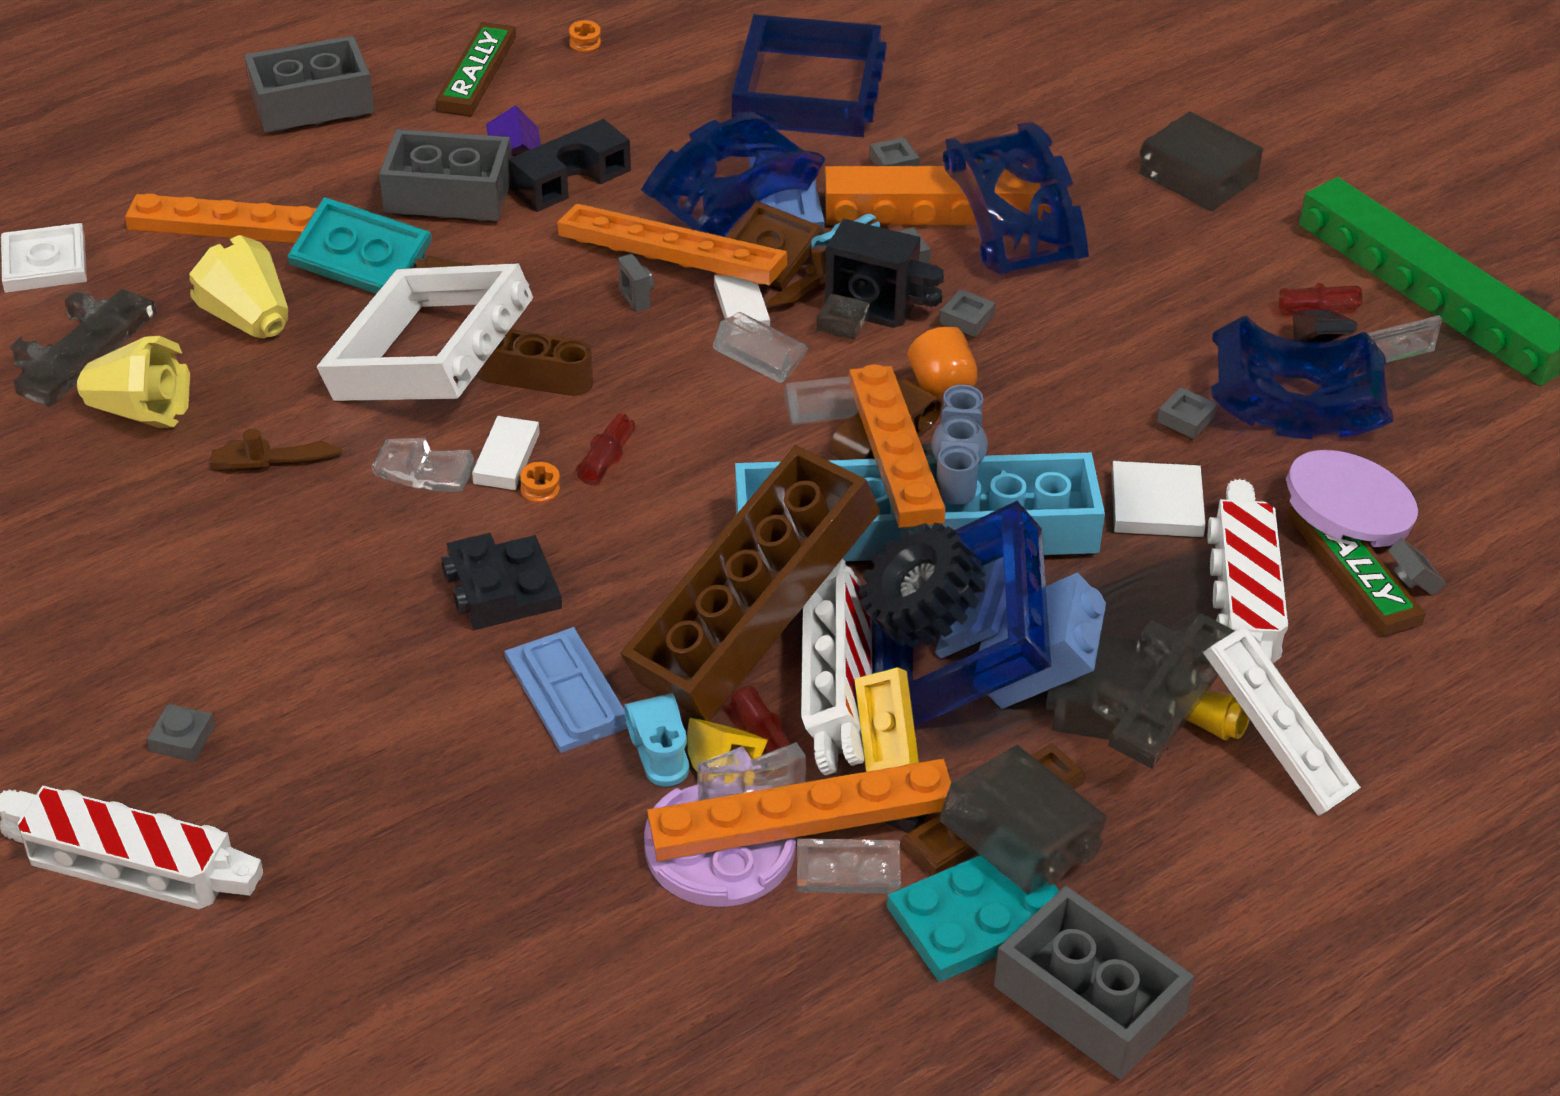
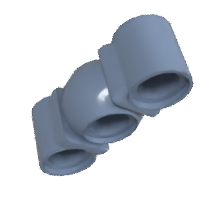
(959, 444)

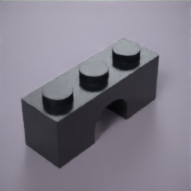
(591, 151)

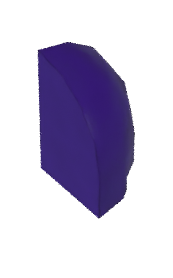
(516, 125)

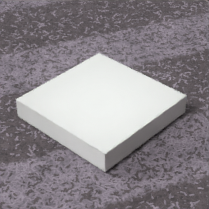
(43, 257)
(1157, 499)

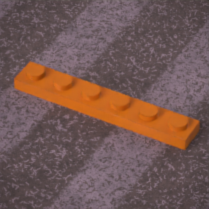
(217, 218)
(673, 244)
(896, 447)
(798, 809)

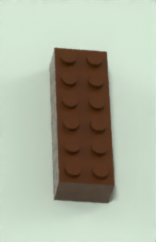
(751, 582)

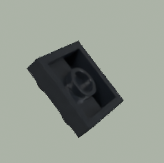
(499, 579)

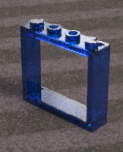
(817, 39)
(1019, 539)

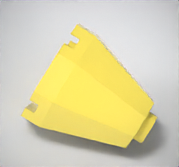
(241, 287)
(139, 382)

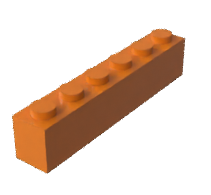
(912, 195)

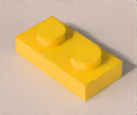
(886, 719)

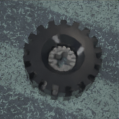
(922, 585)

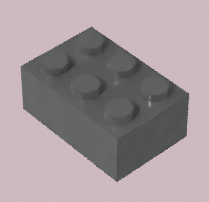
(309, 83)
(446, 175)
(1093, 981)

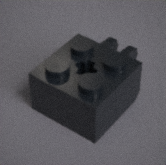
(880, 270)

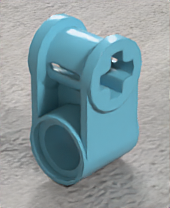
(659, 738)

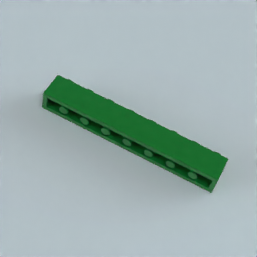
(1435, 278)

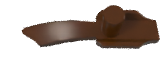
(815, 276)
(256, 453)

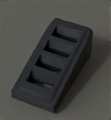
(1321, 326)

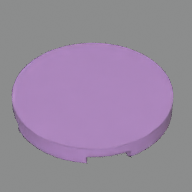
(1351, 497)
(720, 876)

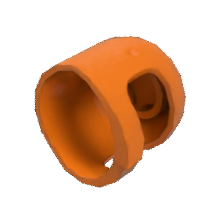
(942, 360)

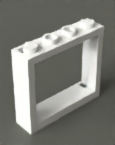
(355, 364)

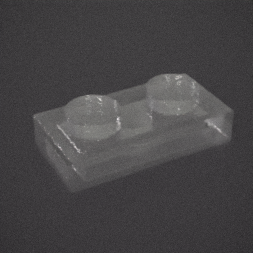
(848, 866)

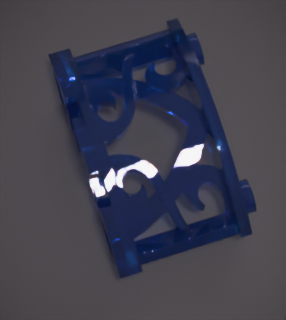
(990, 158)
(777, 168)
(1344, 405)

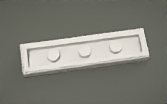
(1281, 720)

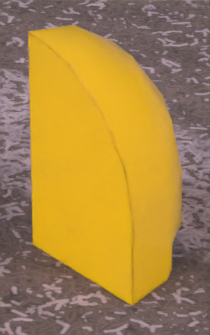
(711, 739)

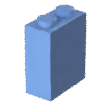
(1074, 636)

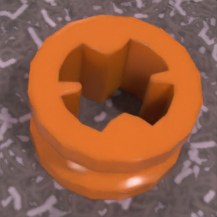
(584, 36)
(535, 472)

